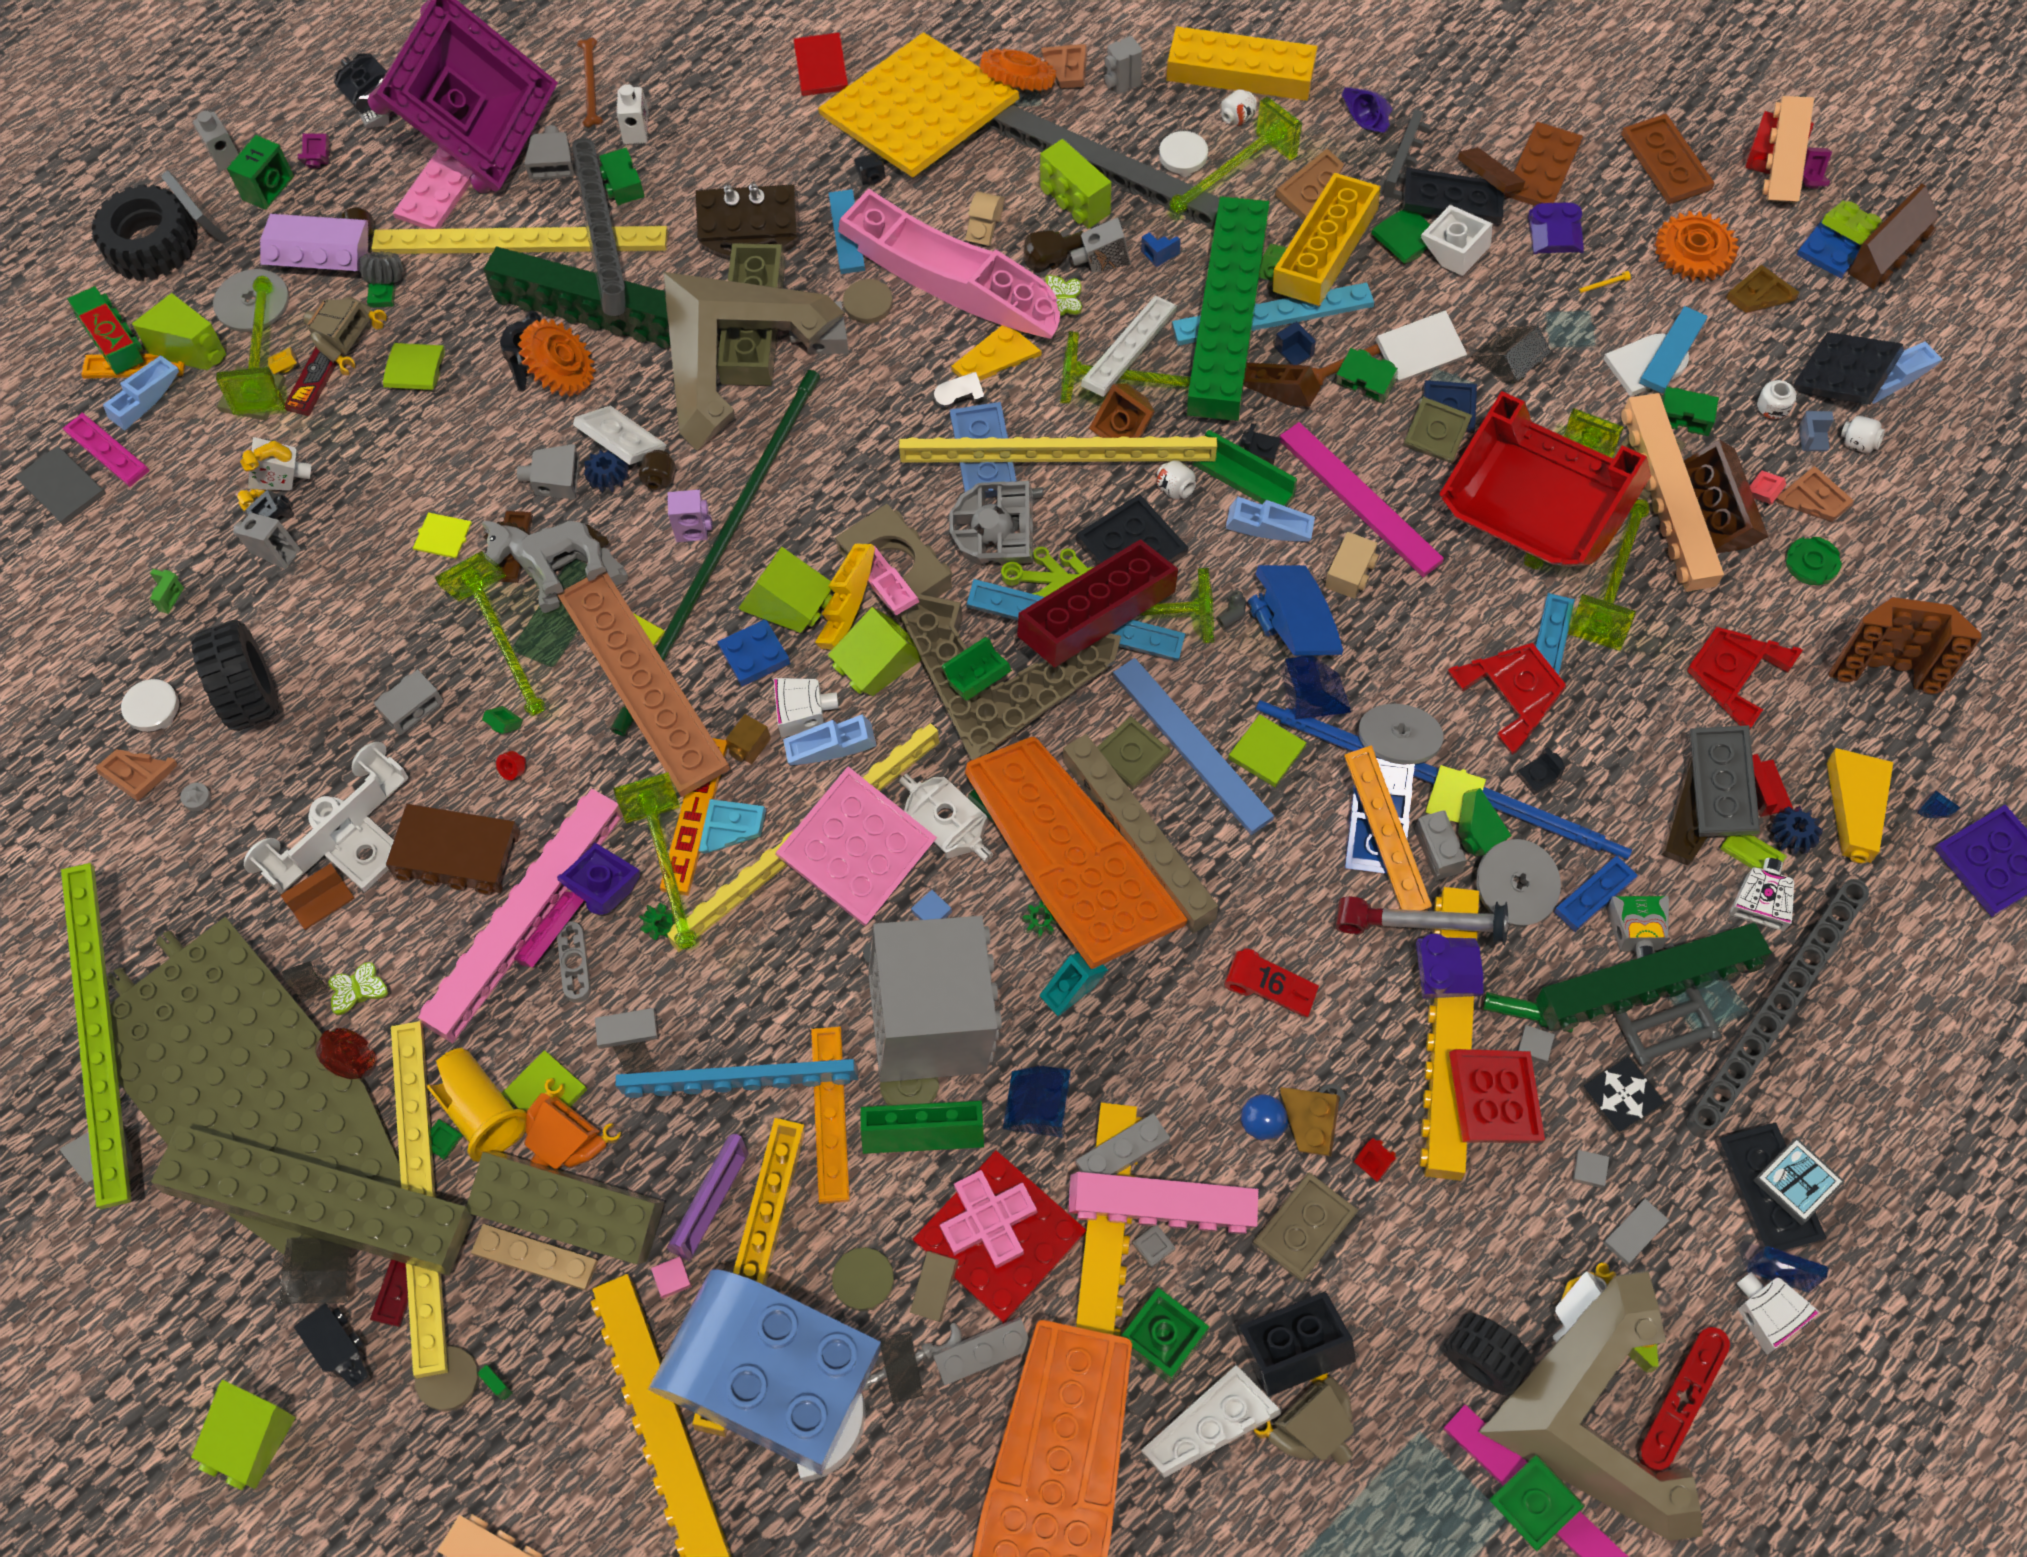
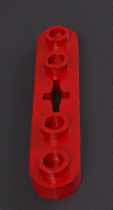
(1669, 1426)

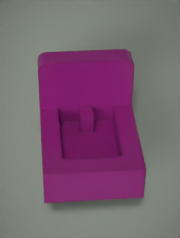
(314, 150)
(1815, 167)

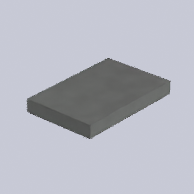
(195, 207)
(60, 485)

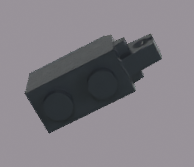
(334, 1346)

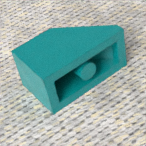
(1071, 983)

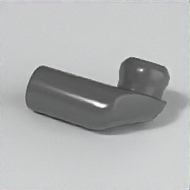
(1235, 611)

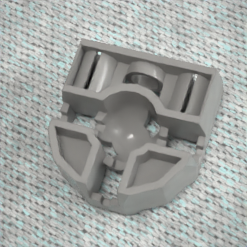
(971, 508)

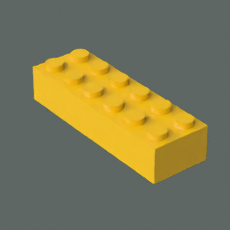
(1241, 63)
(1326, 239)

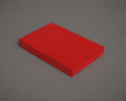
(820, 64)

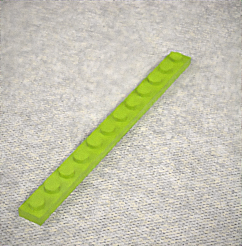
(95, 1037)

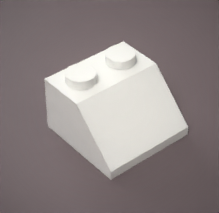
(1458, 239)

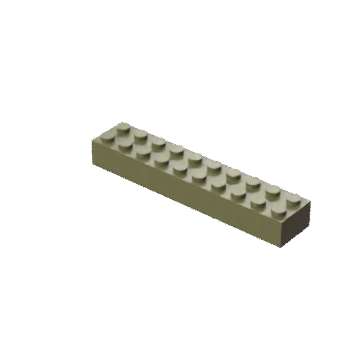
(313, 1199)

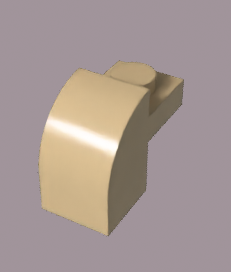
(984, 213)

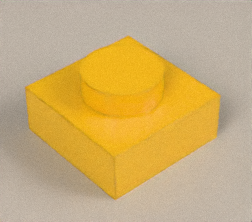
(282, 361)

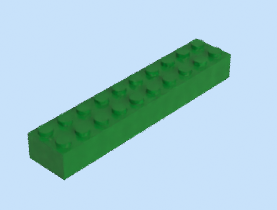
(1228, 309)

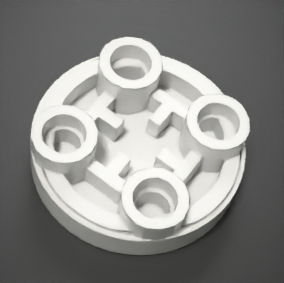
(1183, 152)
(150, 705)

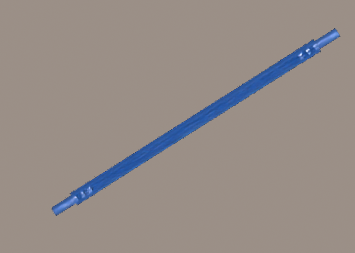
(1429, 774)

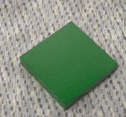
(1536, 1502)

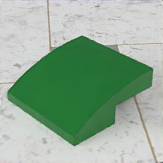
(1402, 235)

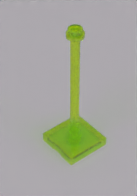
(1274, 128)
(1074, 368)
(253, 388)
(1590, 432)
(469, 579)
(1201, 606)
(1602, 619)
(647, 800)

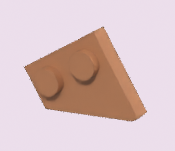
(1069, 64)
(1816, 496)
(134, 772)

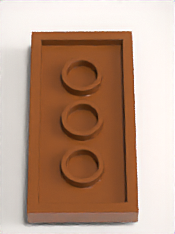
(1667, 158)
(1545, 163)

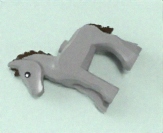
(550, 550)

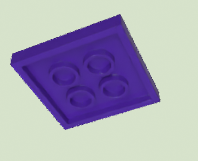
(1990, 859)

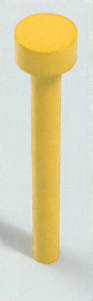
(1625, 276)

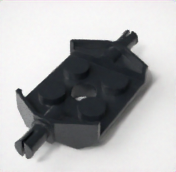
(359, 79)

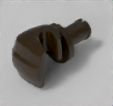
(1049, 249)

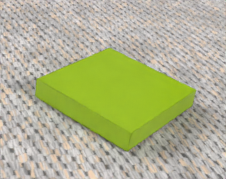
(1267, 750)
(532, 1081)

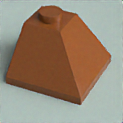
(1122, 413)

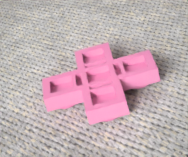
(988, 1219)

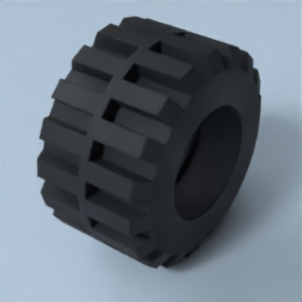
(1488, 1354)

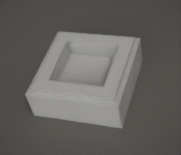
(1537, 1042)
(1590, 1169)
(1153, 1246)

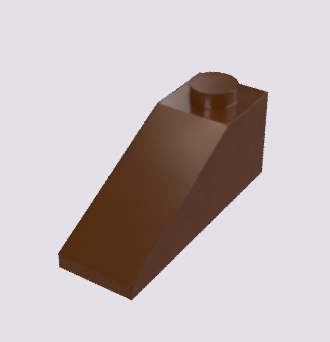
(1285, 383)

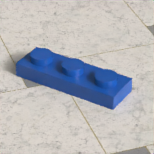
(1595, 893)

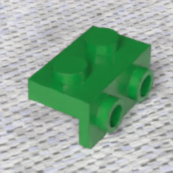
(975, 669)

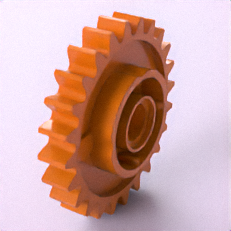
(1018, 69)
(1696, 246)
(556, 357)

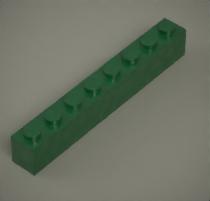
(1653, 977)

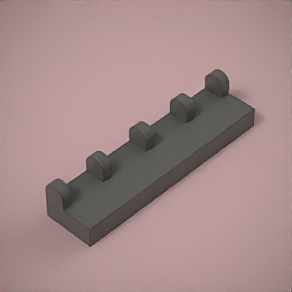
(1403, 155)

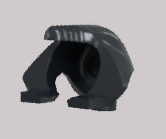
(510, 348)

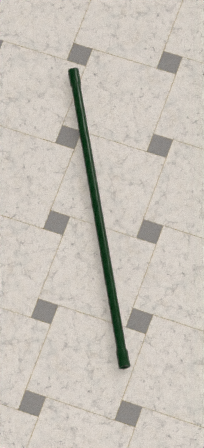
(805, 389)

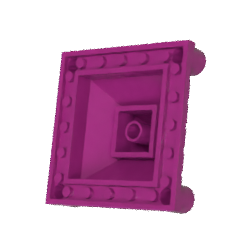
(465, 91)

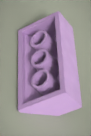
(314, 242)

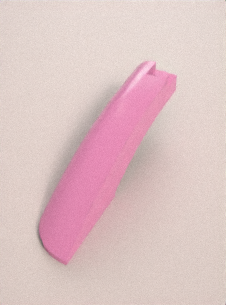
(951, 269)

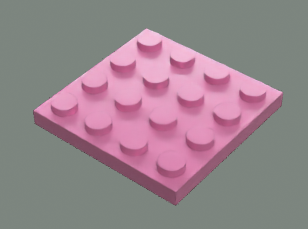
(856, 846)

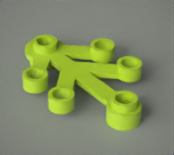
(1055, 578)

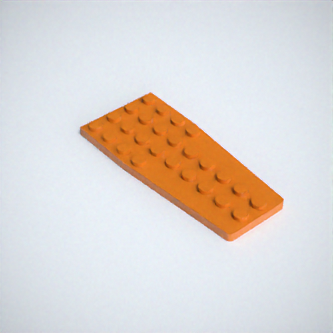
(1072, 854)
(1059, 1449)

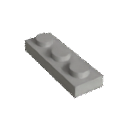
(1125, 1148)
(982, 1351)

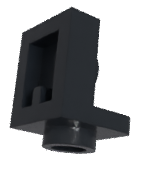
(870, 169)
(1260, 444)
(271, 505)
(1542, 771)

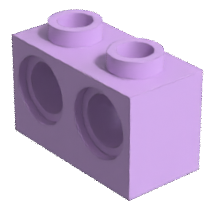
(689, 515)

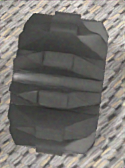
(381, 267)

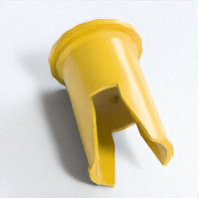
(476, 1105)

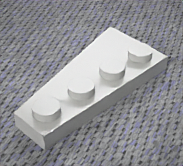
(1216, 1418)

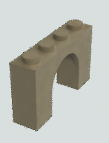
(888, 531)

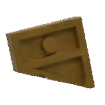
(1761, 290)
(1312, 1119)

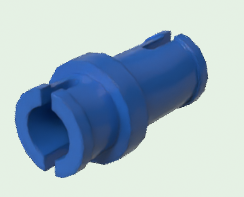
(1263, 613)

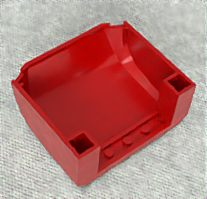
(1543, 487)

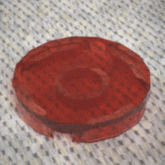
(345, 1053)

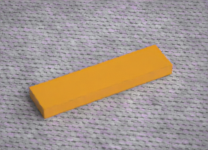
(97, 367)

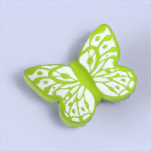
(1066, 294)
(356, 988)

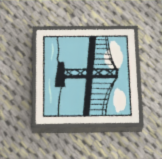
(1799, 1181)

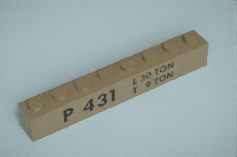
(1139, 830)

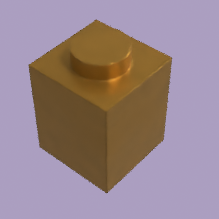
(747, 739)

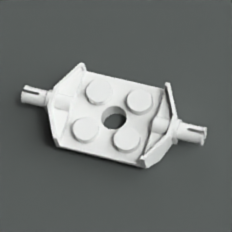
(954, 834)

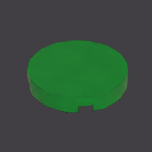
(1810, 568)

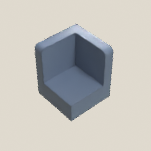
(1814, 430)

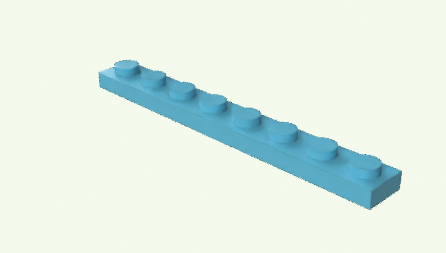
(1289, 311)

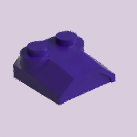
(1556, 228)
(600, 879)
(1449, 967)

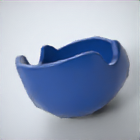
(1264, 1117)

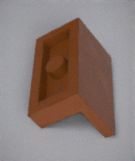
(317, 896)

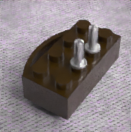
(747, 217)

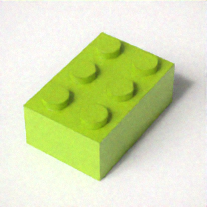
(1075, 184)

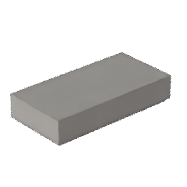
(626, 1028)
(1636, 1232)

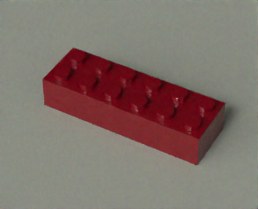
(1097, 603)

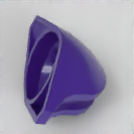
(1368, 108)

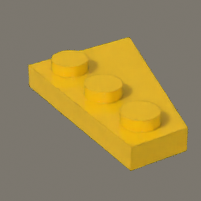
(996, 352)

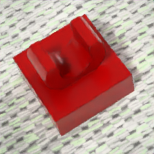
(1375, 1159)

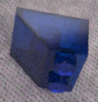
(1314, 688)
(1038, 1100)

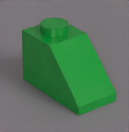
(1480, 824)

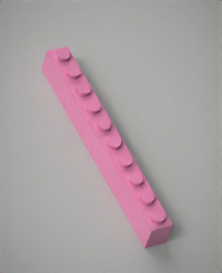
(514, 922)

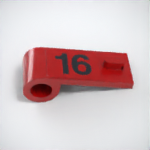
(1259, 976)

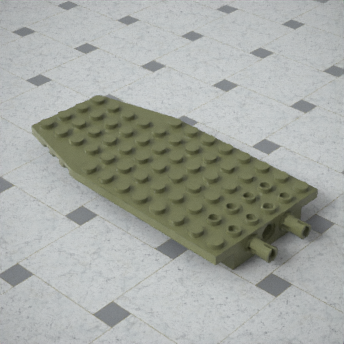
(234, 1056)

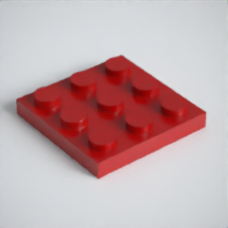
(1496, 1096)

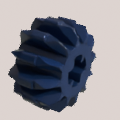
(605, 471)
(1785, 831)

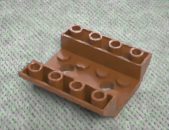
(1910, 636)

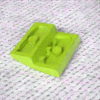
(413, 366)

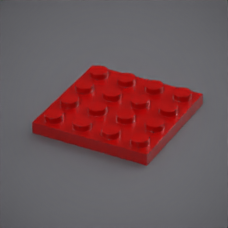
(1043, 1237)

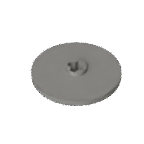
(236, 312)
(1419, 737)
(1537, 873)

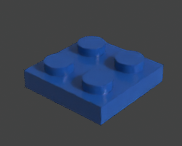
(1829, 250)
(753, 652)

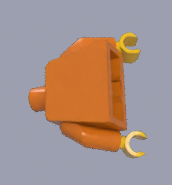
(560, 1134)

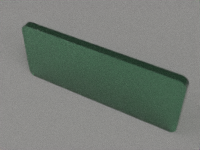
(551, 632)

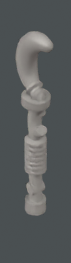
(927, 1350)

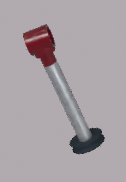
(1357, 916)

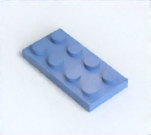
(981, 423)

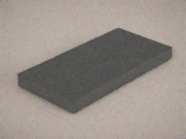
(1724, 781)

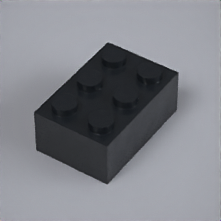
(1297, 1343)

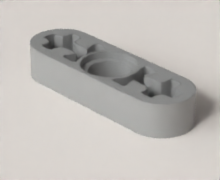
(568, 982)

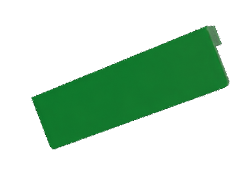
(1248, 473)

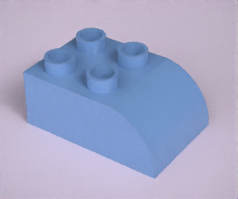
(767, 1368)

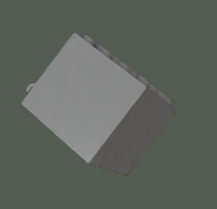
(933, 998)

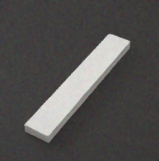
(1128, 346)

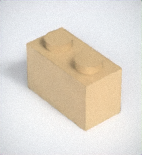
(1351, 565)

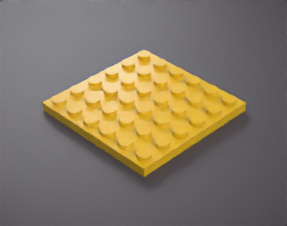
(918, 104)

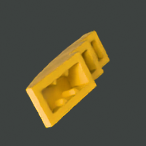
(849, 589)

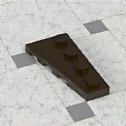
(1683, 836)

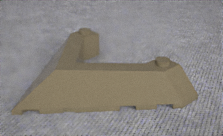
(696, 312)
(1008, 706)
(1555, 1397)

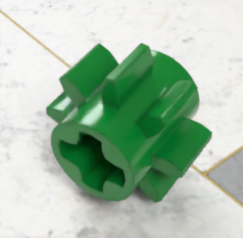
(1033, 921)
(656, 928)

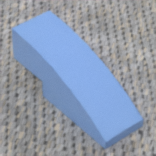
(1910, 367)
(140, 392)
(1269, 521)
(830, 741)

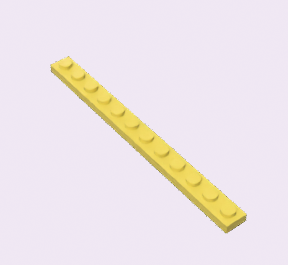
(515, 239)
(1058, 449)
(755, 876)
(417, 1175)

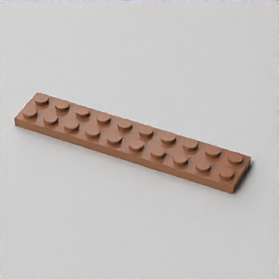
(644, 683)

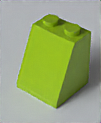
(179, 334)
(788, 593)
(874, 653)
(240, 1436)

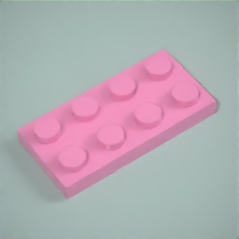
(434, 192)

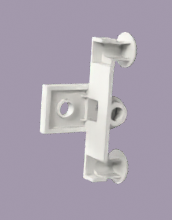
(340, 845)

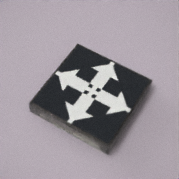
(1622, 1095)

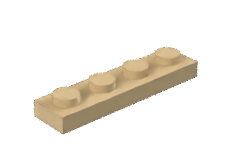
(534, 1257)

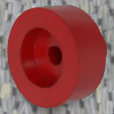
(510, 765)

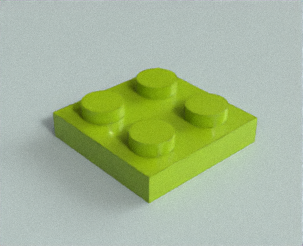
(1851, 221)

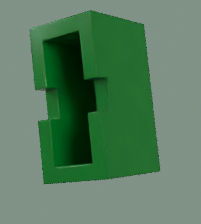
(622, 178)
(1368, 374)
(1690, 410)

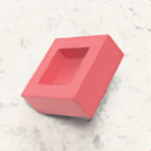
(1767, 487)

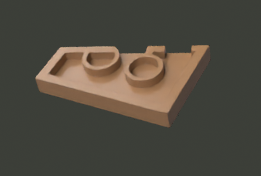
(1306, 185)

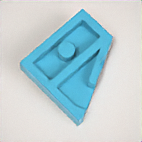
(730, 824)

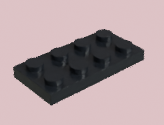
(1434, 191)
(1745, 1158)

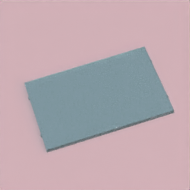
(1413, 1510)

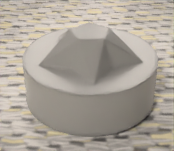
(195, 797)

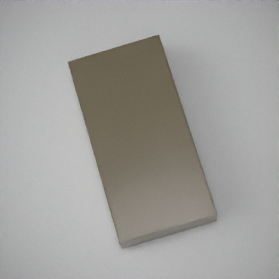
(934, 1286)

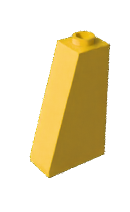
(1860, 801)

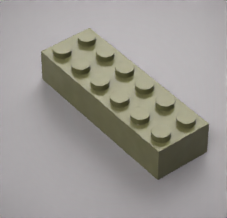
(749, 354)
(565, 1207)

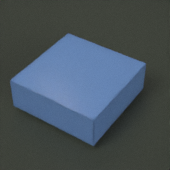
(931, 907)

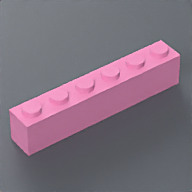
(1163, 1201)

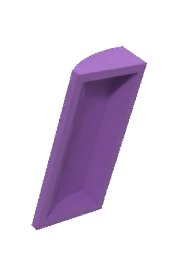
(709, 1198)

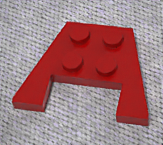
(1728, 663)
(1525, 683)

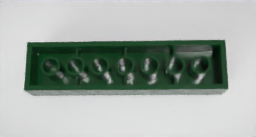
(575, 296)

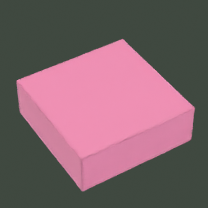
(671, 1277)

